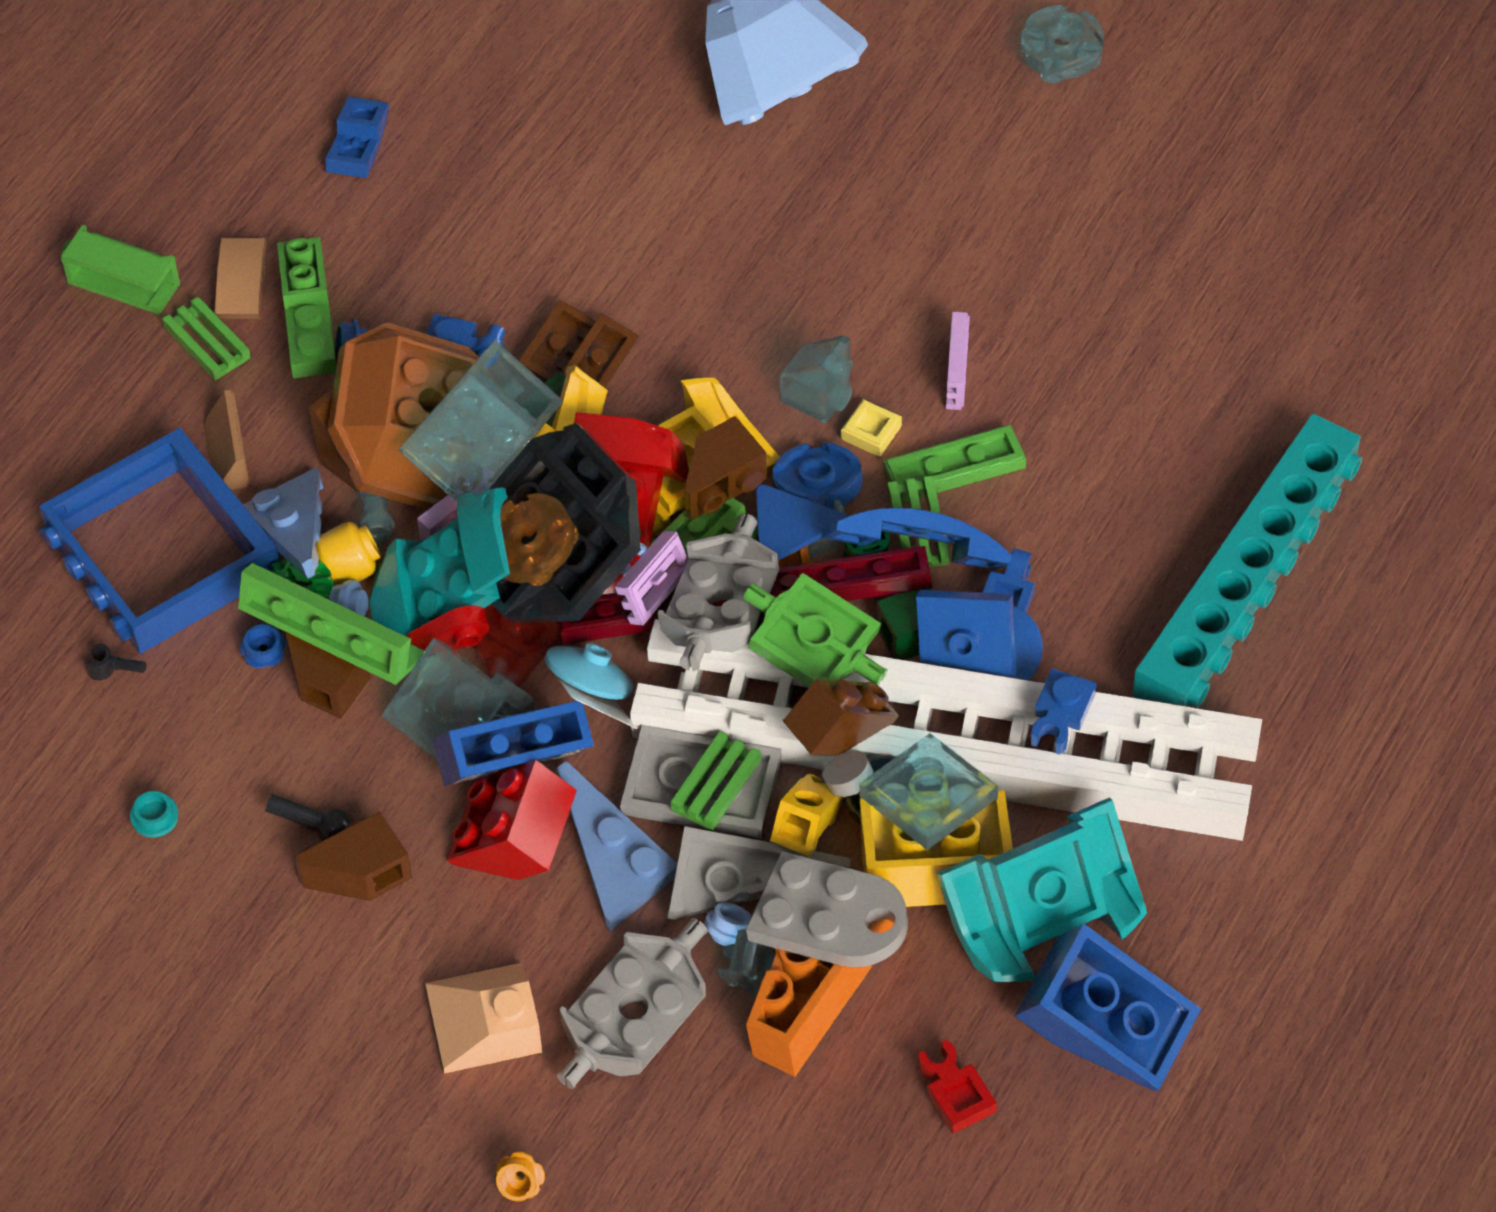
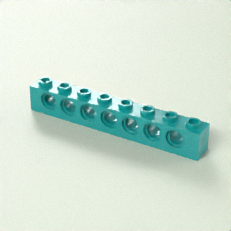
(1307, 475)

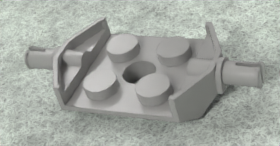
(715, 571)
(645, 972)

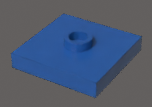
(967, 631)

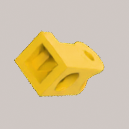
(805, 815)

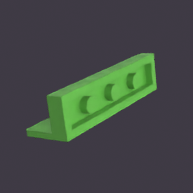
(326, 624)

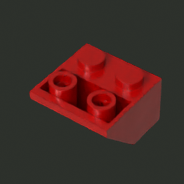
(512, 822)

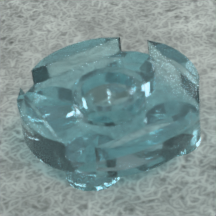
(1061, 61)

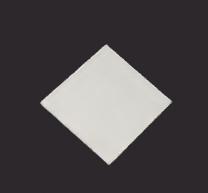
(601, 704)

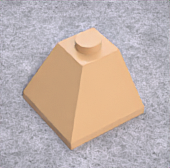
(484, 1017)

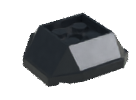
(602, 507)

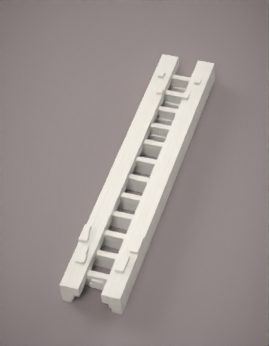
(1027, 775)

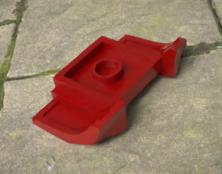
(647, 455)

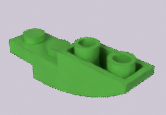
(306, 307)

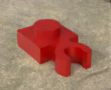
(956, 1093)

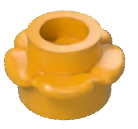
(513, 1186)

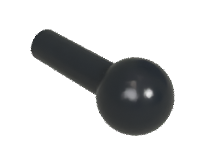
(325, 823)

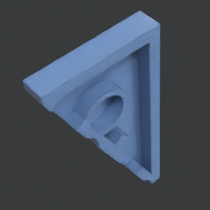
(292, 519)
(621, 858)

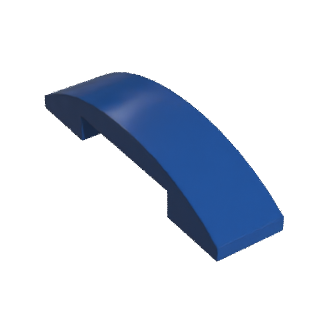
(969, 544)

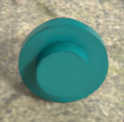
(154, 814)

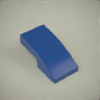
(358, 137)

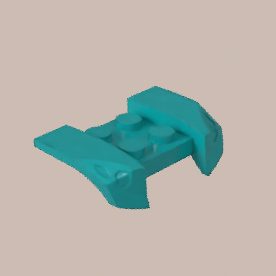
(444, 571)
(1043, 892)

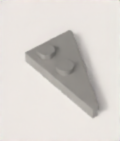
(725, 869)

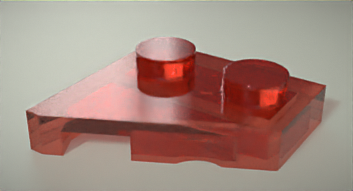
(515, 647)

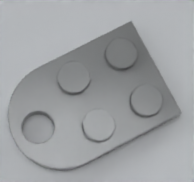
(827, 913)

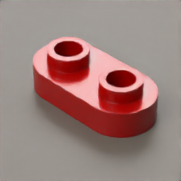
(456, 628)

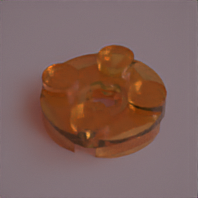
(552, 544)

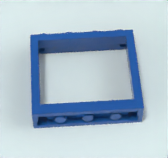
(123, 481)

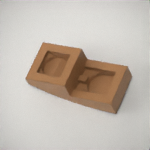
(240, 278)

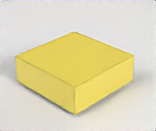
(871, 428)

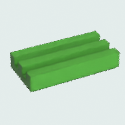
(211, 320)
(912, 489)
(733, 752)

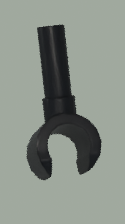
(105, 668)

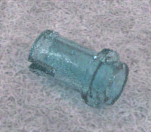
(376, 516)

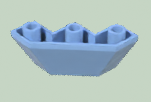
(773, 52)

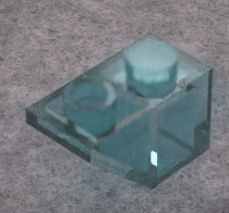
(819, 378)

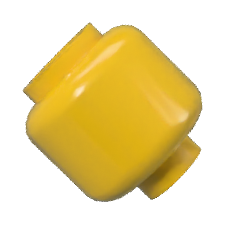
(348, 552)

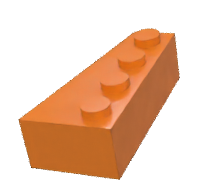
(800, 1004)

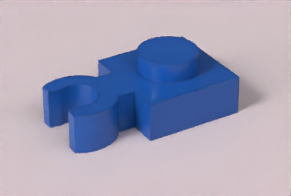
(1062, 705)

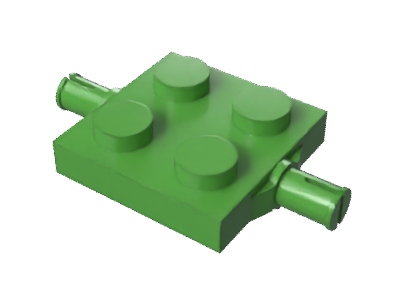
(814, 633)

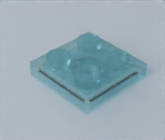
(442, 696)
(928, 791)

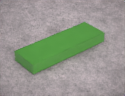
(959, 460)

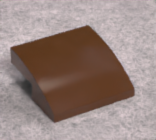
(578, 340)

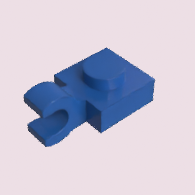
(1014, 580)

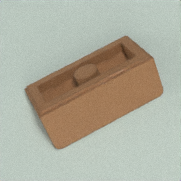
(226, 442)

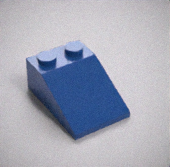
(1107, 1008)

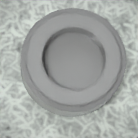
(846, 772)

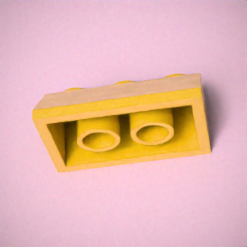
(912, 868)

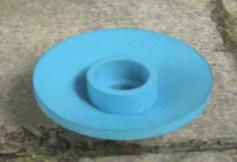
(589, 670)

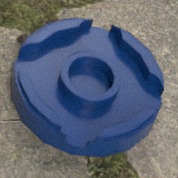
(819, 474)

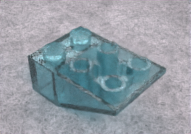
(481, 423)

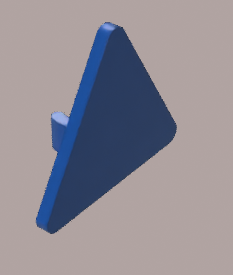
(790, 521)

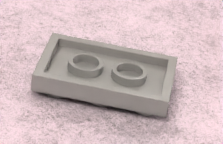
(666, 760)

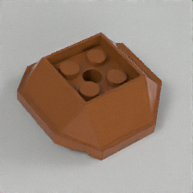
(378, 406)

